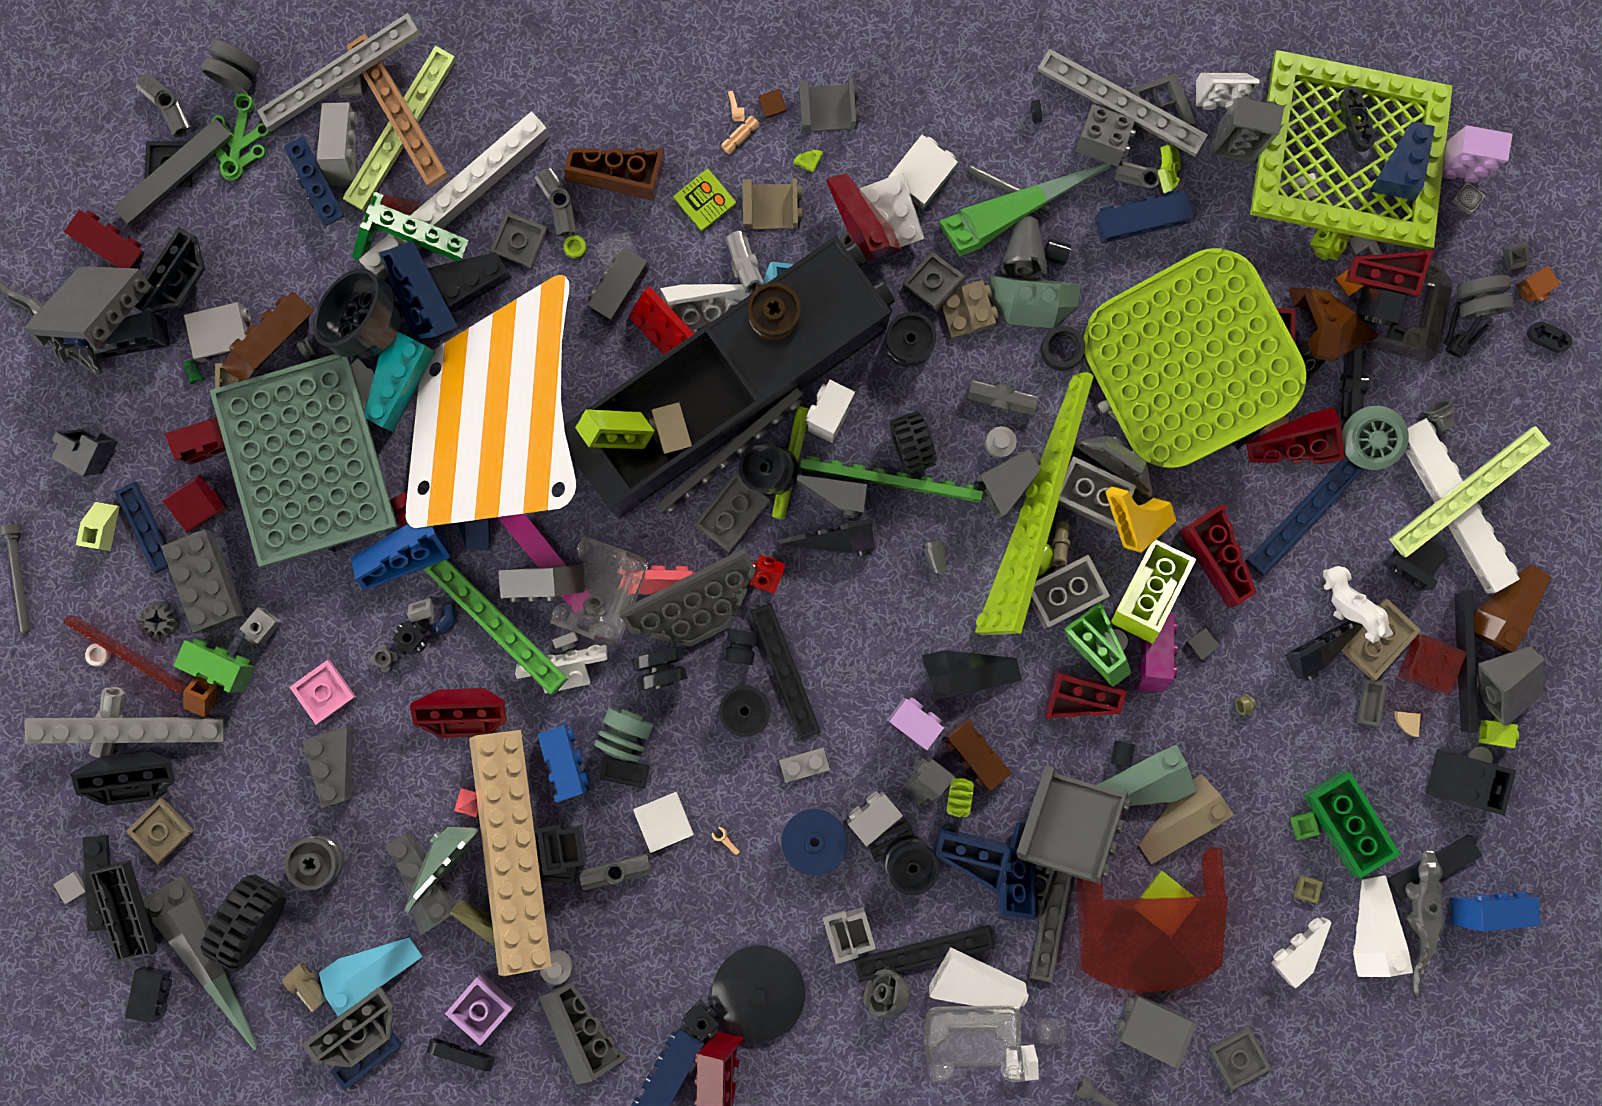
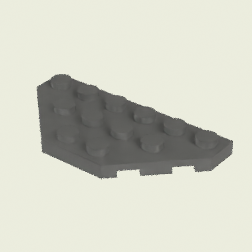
(695, 605)

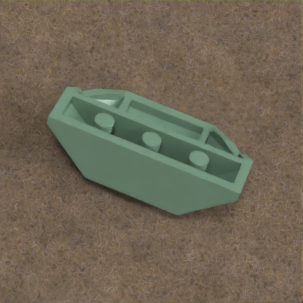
(1033, 300)

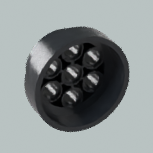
(357, 315)

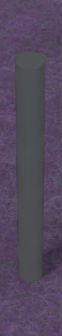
(999, 183)

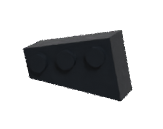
(468, 279)
(136, 334)

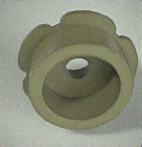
(1249, 705)

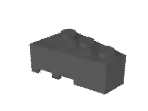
(926, 782)

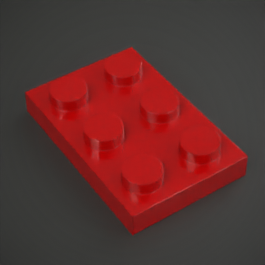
(659, 321)

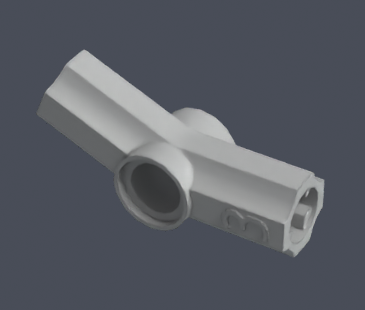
(744, 262)
(110, 707)

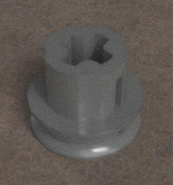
(1441, 414)

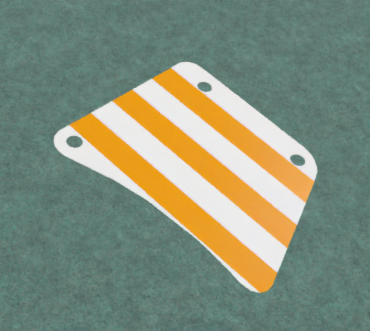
(494, 417)

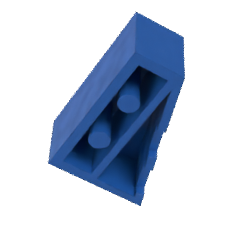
(563, 762)
(1496, 911)

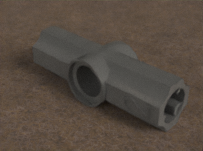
(1002, 397)
(601, 876)

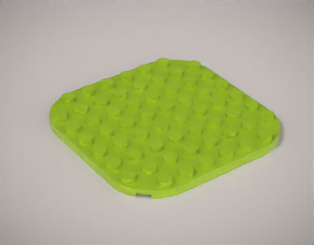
(1194, 358)

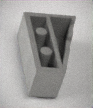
(337, 143)

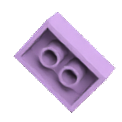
(1475, 153)

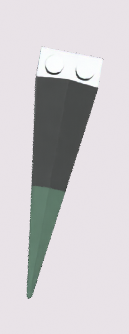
(183, 924)

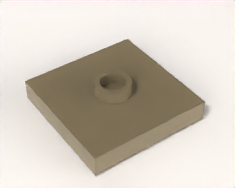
(160, 831)

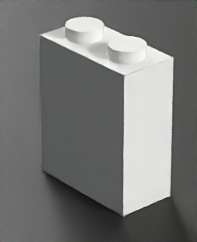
(925, 169)

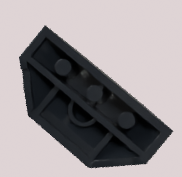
(173, 273)
(124, 778)

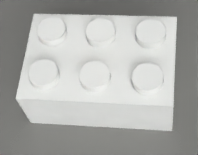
(831, 410)

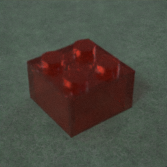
(1432, 664)

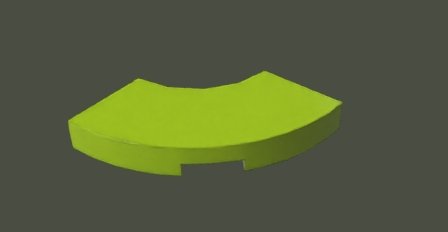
(1169, 167)

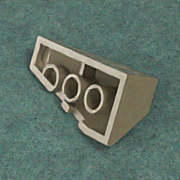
(1185, 821)

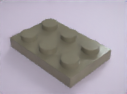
(1377, 656)

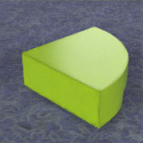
(808, 160)

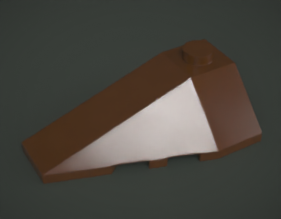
(1508, 613)

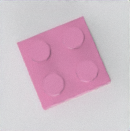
(322, 692)

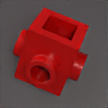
(767, 573)

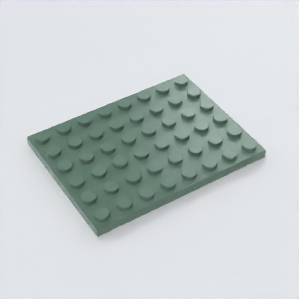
(303, 459)

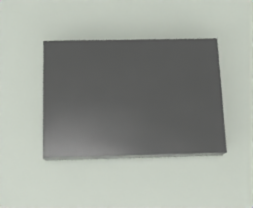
(731, 513)

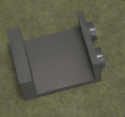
(828, 107)

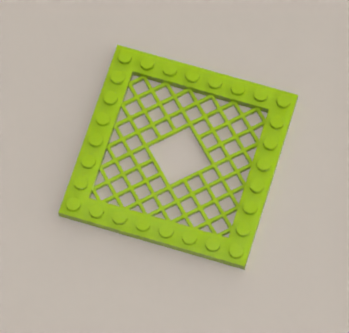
(1266, 202)

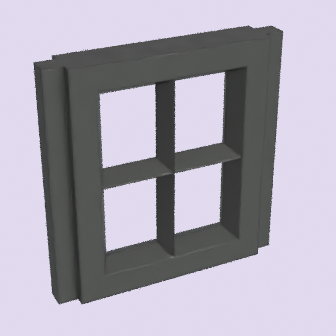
(1178, 97)

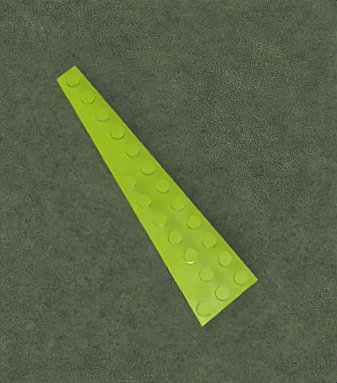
(1019, 568)

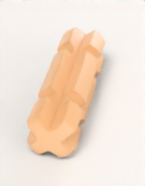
(740, 135)

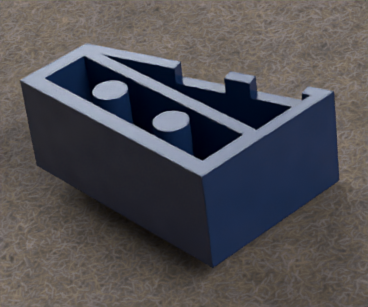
(1407, 166)

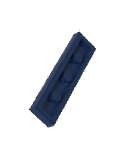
(143, 525)

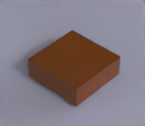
(772, 103)

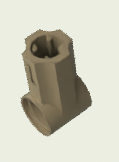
(302, 983)

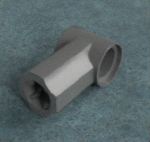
(1134, 175)

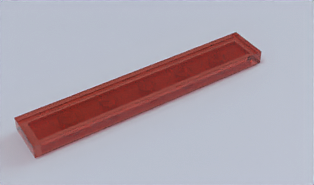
(125, 653)

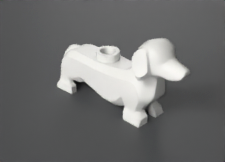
(1356, 605)

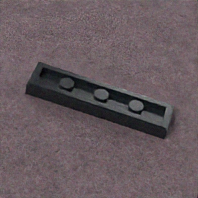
(1450, 859)

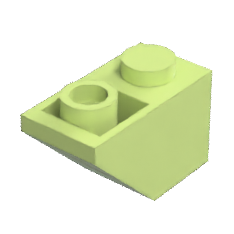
(98, 527)

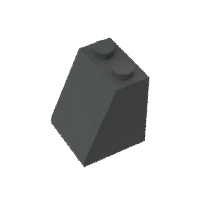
(1008, 481)
(1511, 683)
(1156, 1030)

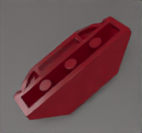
(459, 712)

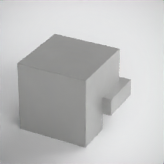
(848, 934)

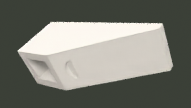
(1301, 956)

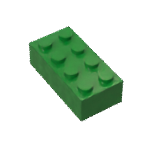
(1351, 824)

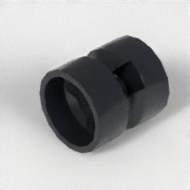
(741, 646)

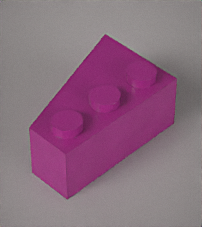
(1158, 659)

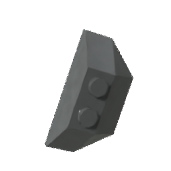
(1117, 460)
(354, 1032)

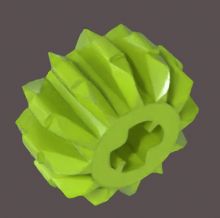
(960, 797)

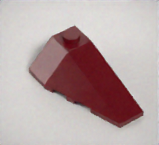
(862, 219)
(1310, 438)

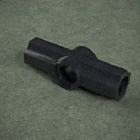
(1354, 382)

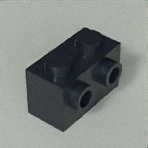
(148, 994)

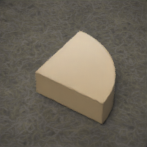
(1408, 722)

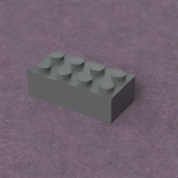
(1246, 129)
(203, 581)

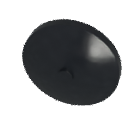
(758, 993)

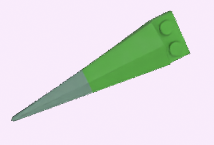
(985, 221)

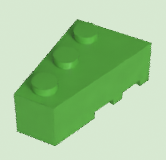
(214, 665)

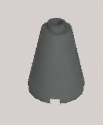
(1025, 251)

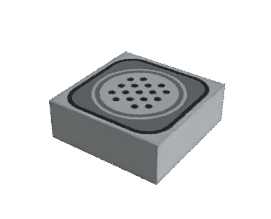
(1468, 198)

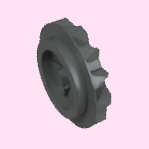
(166, 627)

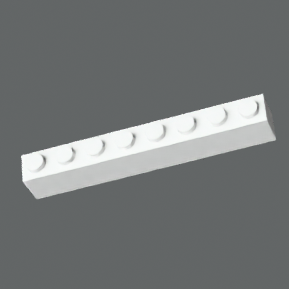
(1470, 528)

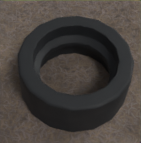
(1065, 331)

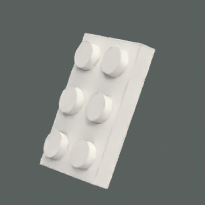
(895, 204)

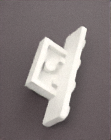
(572, 665)

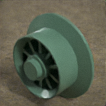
(1375, 437)

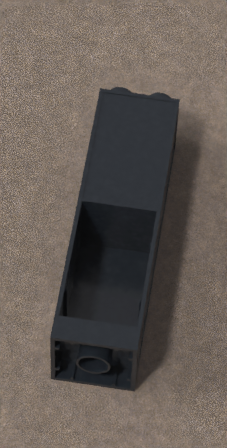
(733, 376)

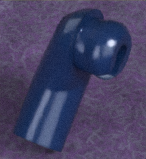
(446, 622)

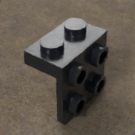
(1418, 566)

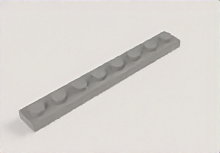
(339, 72)
(1122, 102)
(124, 730)

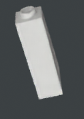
(975, 983)

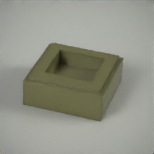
(1308, 889)

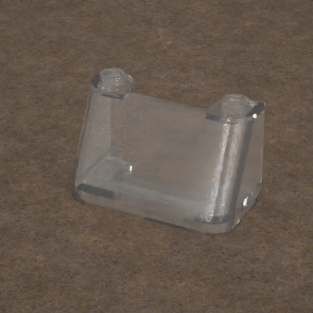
(609, 575)
(974, 1038)

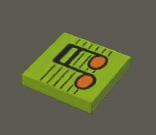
(704, 200)

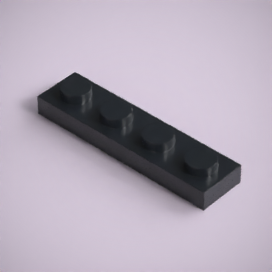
(96, 856)

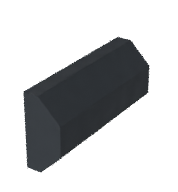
(123, 911)

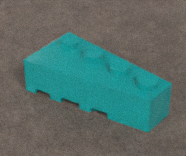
(396, 380)

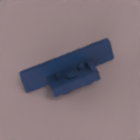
(313, 181)

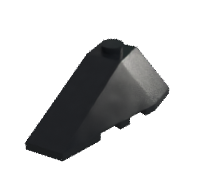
(1320, 651)
(962, 673)

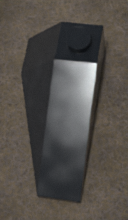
(848, 538)

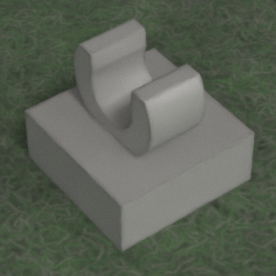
(421, 610)

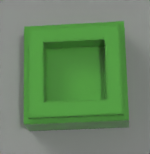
(1305, 825)

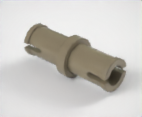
(1060, 544)

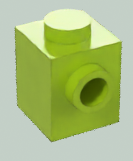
(1496, 734)

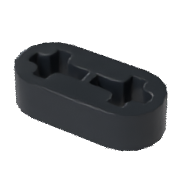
(1547, 341)

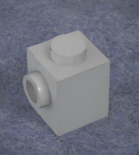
(260, 626)

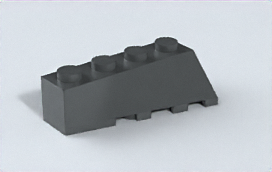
(437, 902)
(579, 1034)

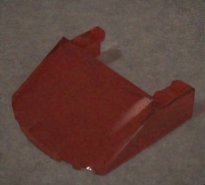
(1154, 940)

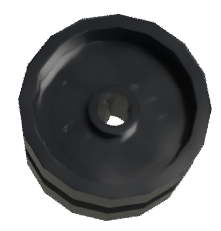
(914, 326)
(768, 468)
(659, 669)
(734, 720)
(911, 865)

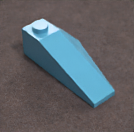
(359, 974)

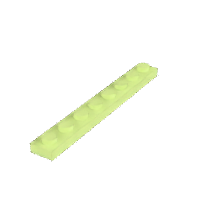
(389, 144)
(1469, 491)

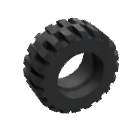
(243, 922)

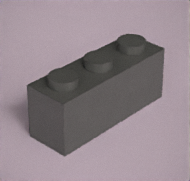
(618, 284)

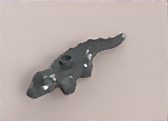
(62, 351)
(1427, 913)

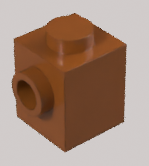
(1538, 285)
(200, 696)

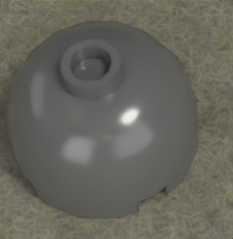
(887, 995)

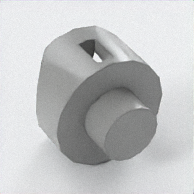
(1000, 442)
(560, 969)

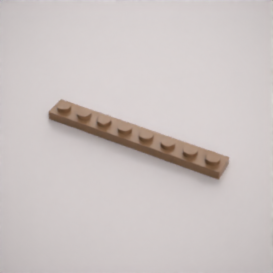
(403, 121)

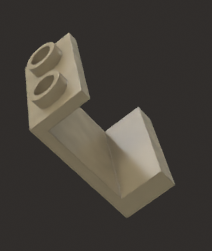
(771, 205)

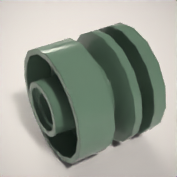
(623, 735)

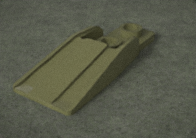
(475, 919)

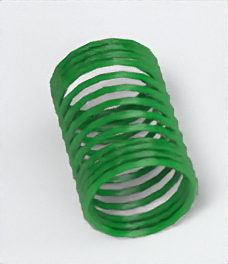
(196, 377)

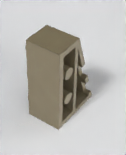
(670, 428)

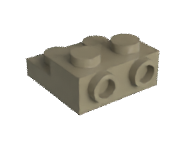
(969, 310)

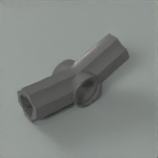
(172, 113)
(553, 191)

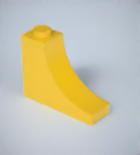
(1139, 524)

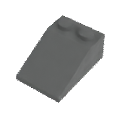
(841, 496)

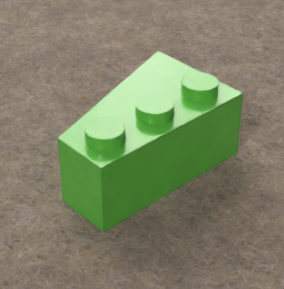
(1098, 644)

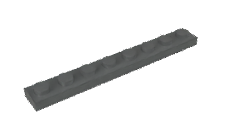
(723, 458)

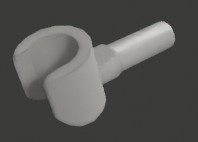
(1104, 407)

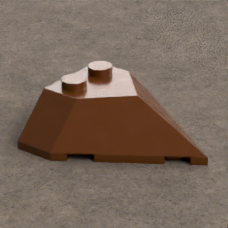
(1338, 326)

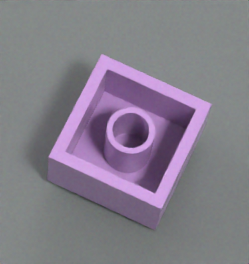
(915, 723)
(480, 1008)

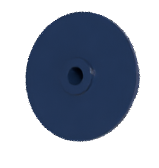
(814, 842)

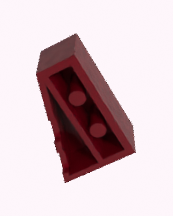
(196, 442)
(716, 1070)

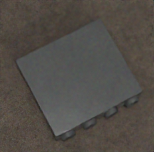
(89, 305)
(1073, 826)

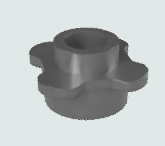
(594, 607)
(377, 660)

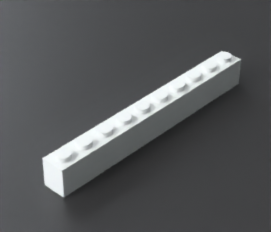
(469, 184)

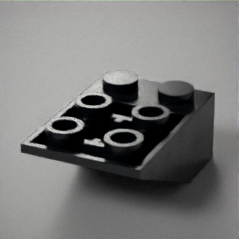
(1471, 782)

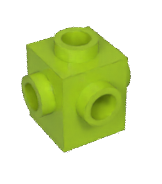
(1329, 244)

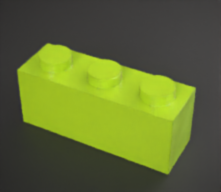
(614, 429)

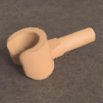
(737, 113)
(726, 841)

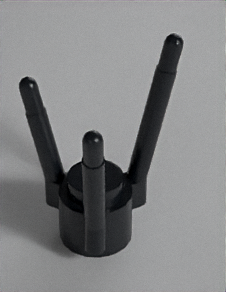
(1460, 344)

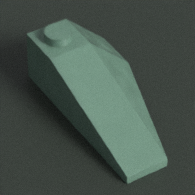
(1155, 779)
(442, 855)

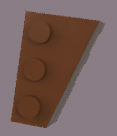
(976, 755)

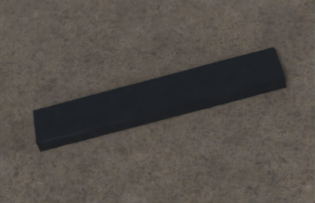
(785, 671)
(1467, 675)
(924, 952)

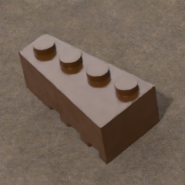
(617, 170)
(267, 336)

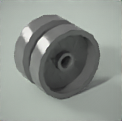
(230, 67)
(1485, 297)
(314, 862)

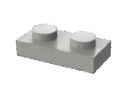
(804, 765)

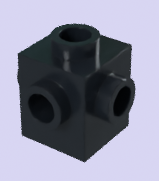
(418, 641)
(699, 1012)

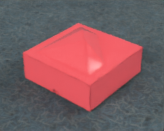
(467, 802)

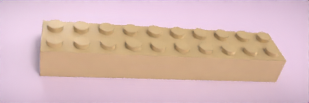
(510, 853)

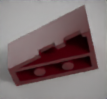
(104, 240)
(1391, 272)
(1082, 696)

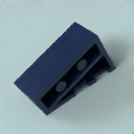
(973, 855)

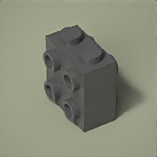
(1106, 135)

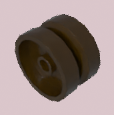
(769, 298)

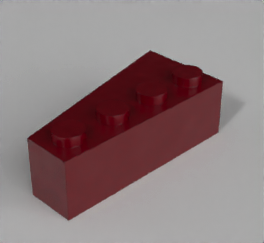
(1219, 555)

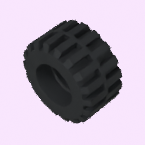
(913, 442)

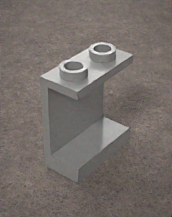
(216, 329)

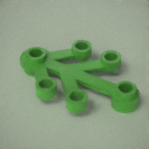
(240, 141)

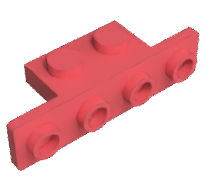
(659, 578)

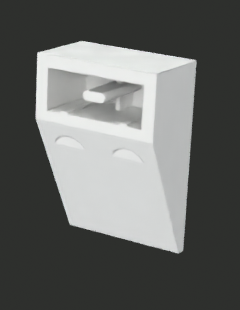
(1223, 89)

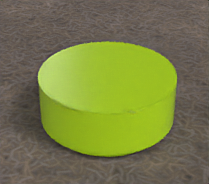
(574, 247)

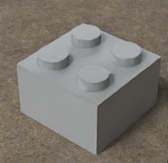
(874, 817)

